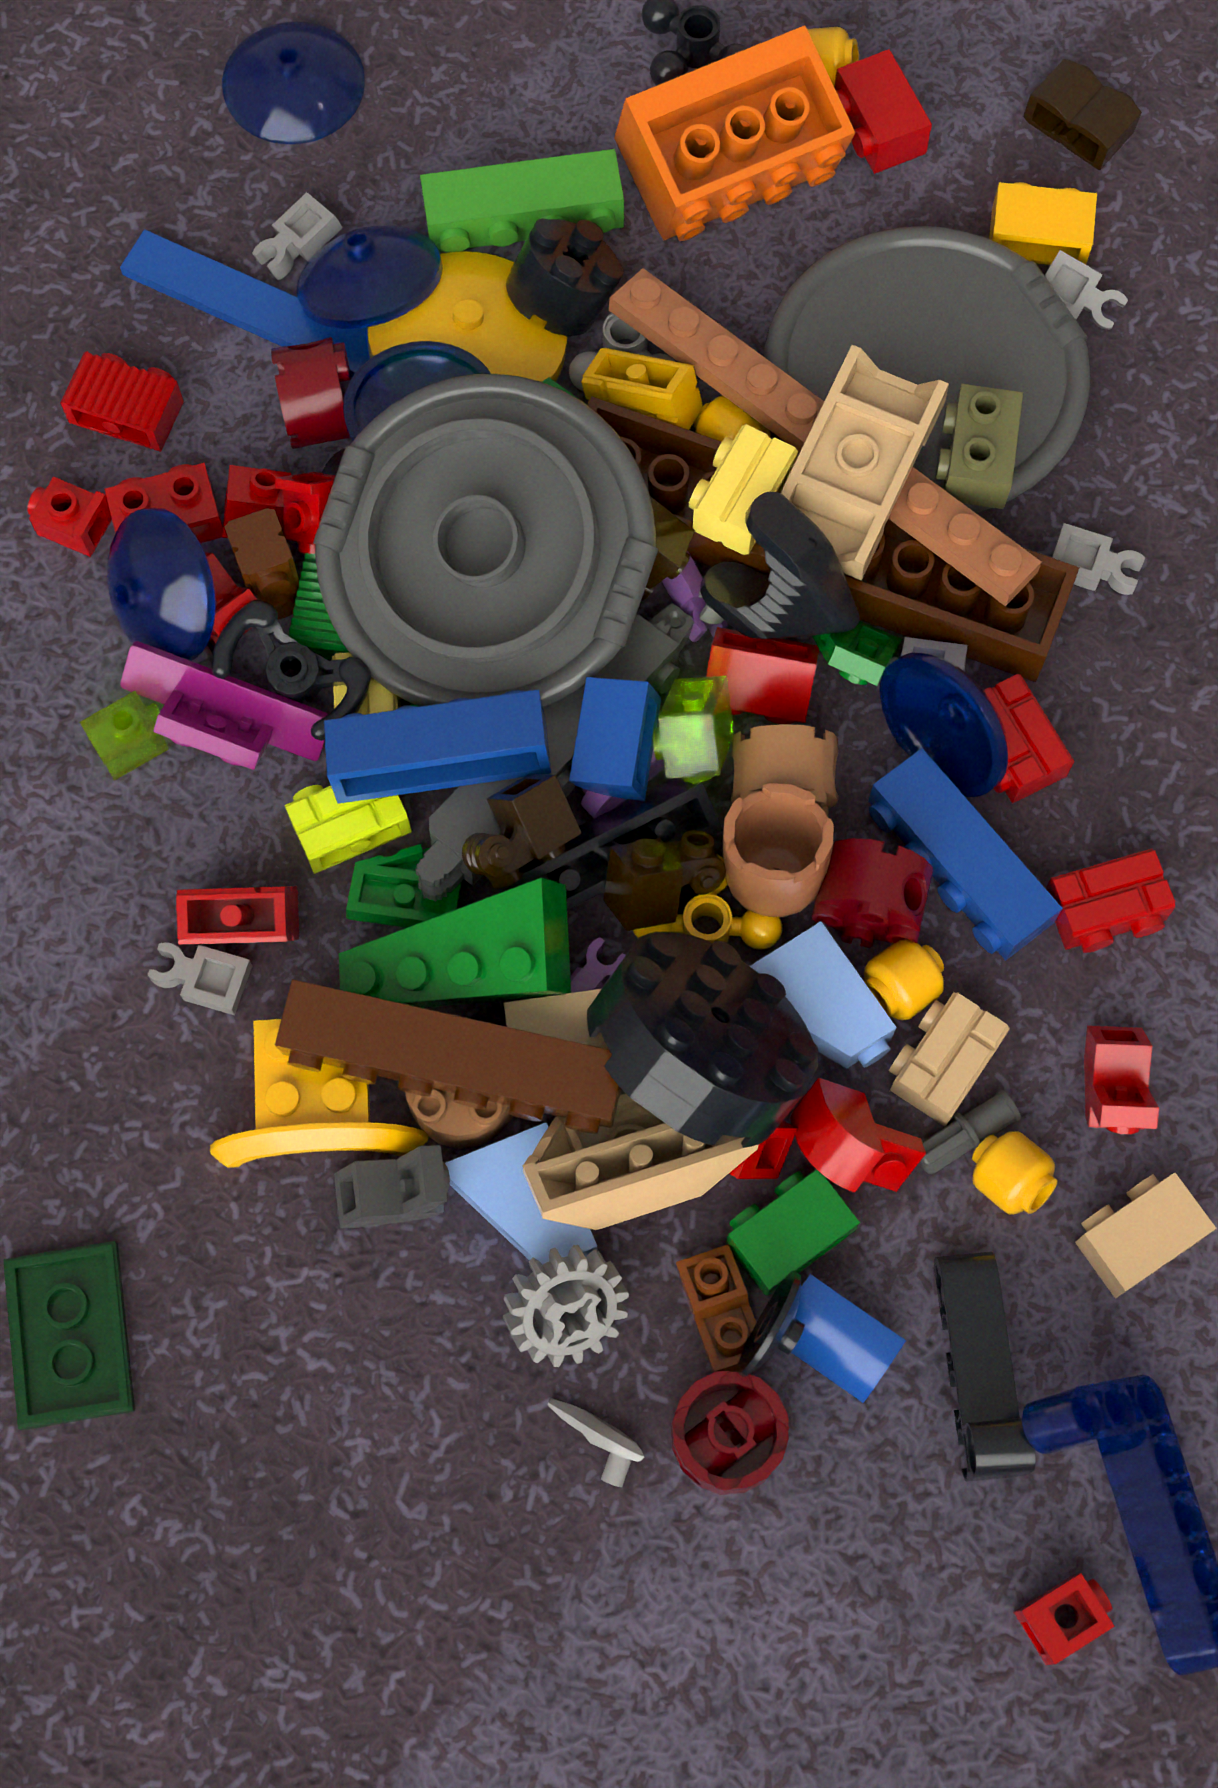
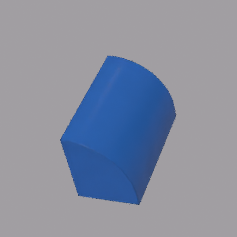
(615, 737)
(843, 1340)

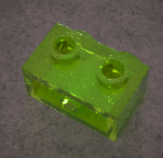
(695, 728)

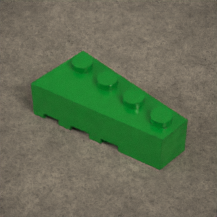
(475, 954)

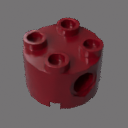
(312, 391)
(873, 892)
(729, 1432)

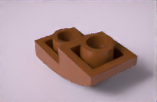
(718, 1305)

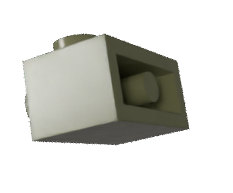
(981, 445)

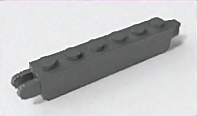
(648, 657)

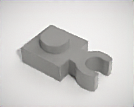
(299, 231)
(1076, 288)
(1096, 562)
(209, 979)

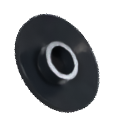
(775, 1327)

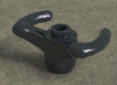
(291, 655)

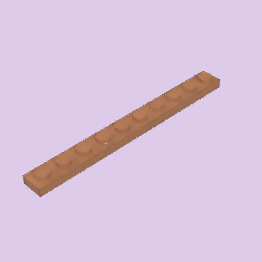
(790, 411)

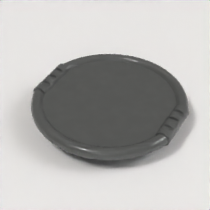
(947, 311)
(485, 542)

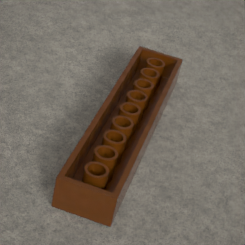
(905, 582)

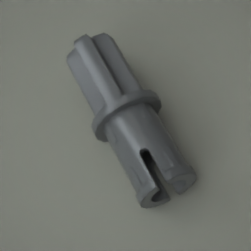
(968, 1132)

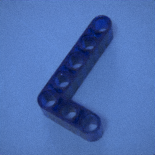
(1153, 1500)

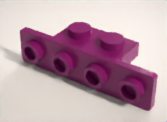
(216, 713)

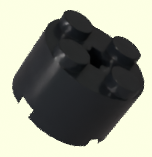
(564, 275)

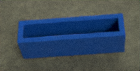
(437, 746)
(966, 855)

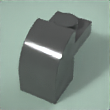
(392, 1189)

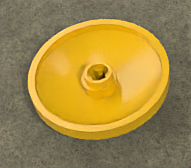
(477, 315)

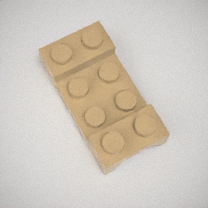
(862, 455)

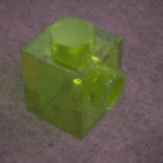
(125, 734)

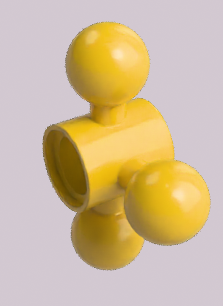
(754, 929)

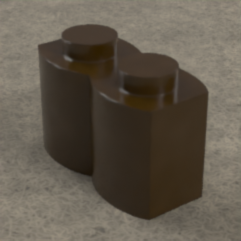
(1082, 113)

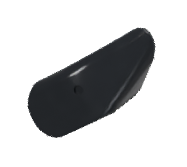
(805, 583)

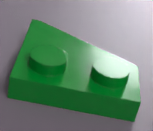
(859, 653)
(388, 891)

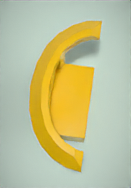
(308, 1111)

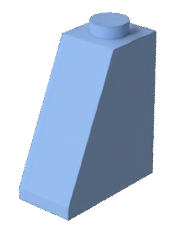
(830, 998)
(497, 1188)

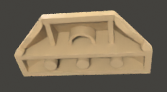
(624, 1168)

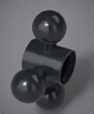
(696, 41)

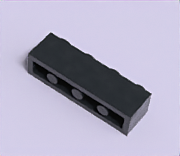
(664, 814)

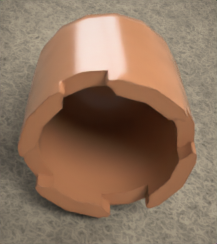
(776, 849)

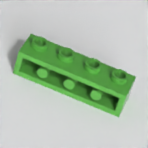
(506, 200)

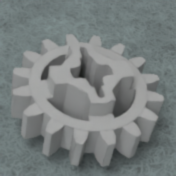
(565, 1306)

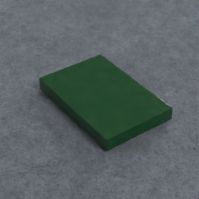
(68, 1335)

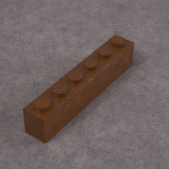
(448, 1054)

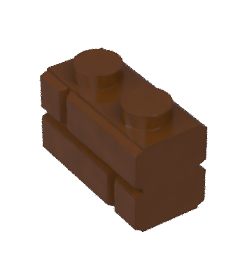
(265, 559)

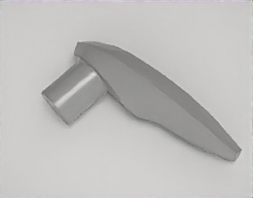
(603, 1435)

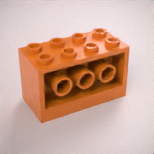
(734, 134)

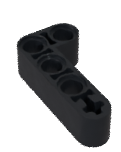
(981, 1368)

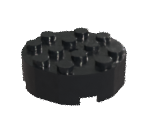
(703, 1038)

